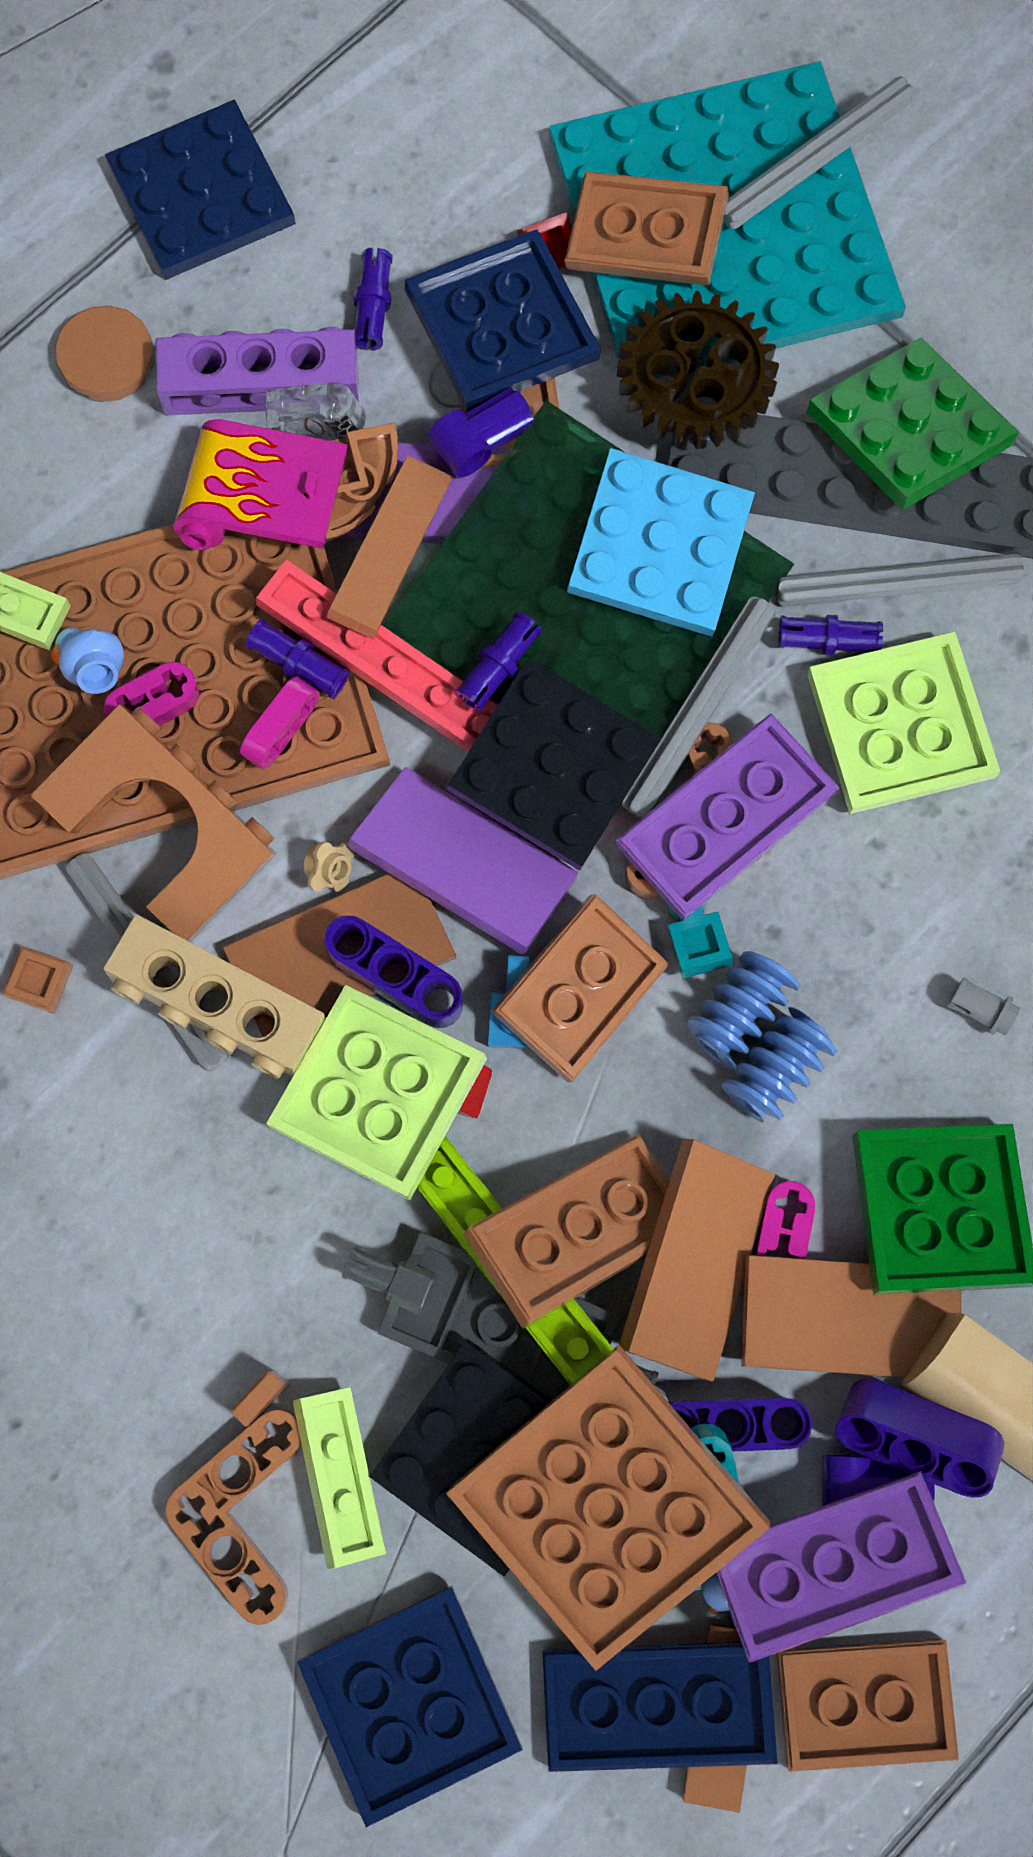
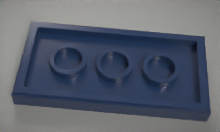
(658, 1708)

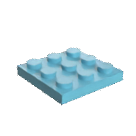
(661, 542)

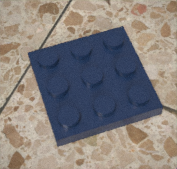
(200, 189)
(502, 319)
(409, 1706)

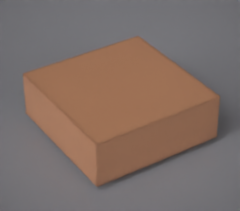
(37, 980)
(259, 1397)

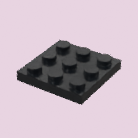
(553, 763)
(452, 1430)

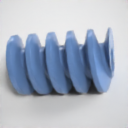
(739, 1005)
(779, 1065)

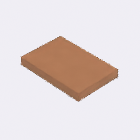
(647, 228)
(580, 988)
(867, 1705)

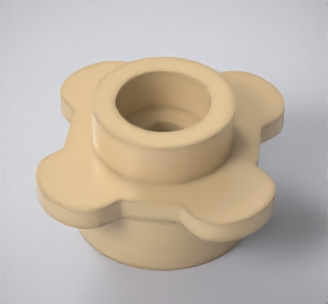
(328, 866)

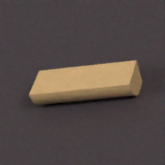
(980, 1378)

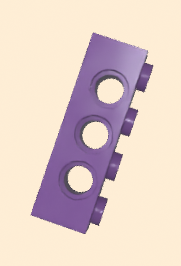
(234, 387)

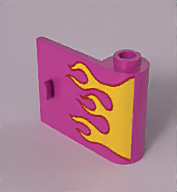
(257, 485)

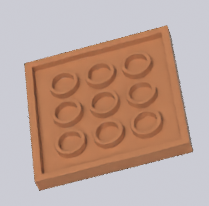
(608, 1508)

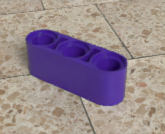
(382, 949)
(756, 1419)
(920, 1437)

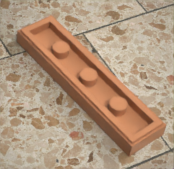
(389, 547)

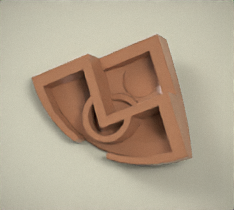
(365, 474)

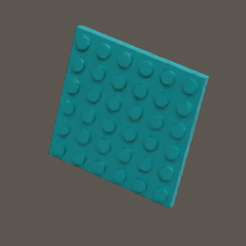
(801, 263)

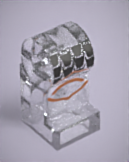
(314, 410)

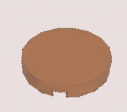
(105, 353)

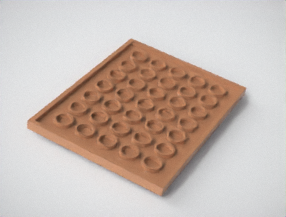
(165, 609)

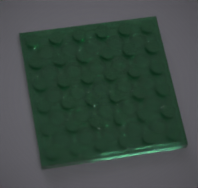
(519, 555)

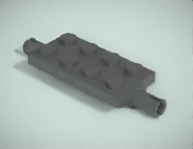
(445, 1298)

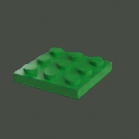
(912, 423)
(943, 1209)

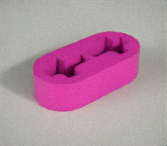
(150, 693)
(279, 723)
(800, 1224)

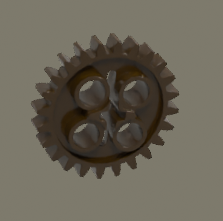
(737, 389)

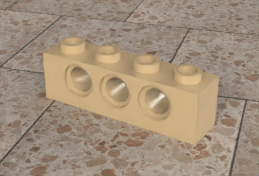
(150, 947)

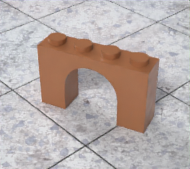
(129, 752)

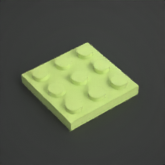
(902, 722)
(377, 1091)

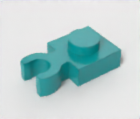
(699, 943)

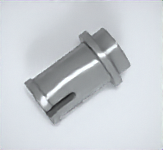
(984, 1007)

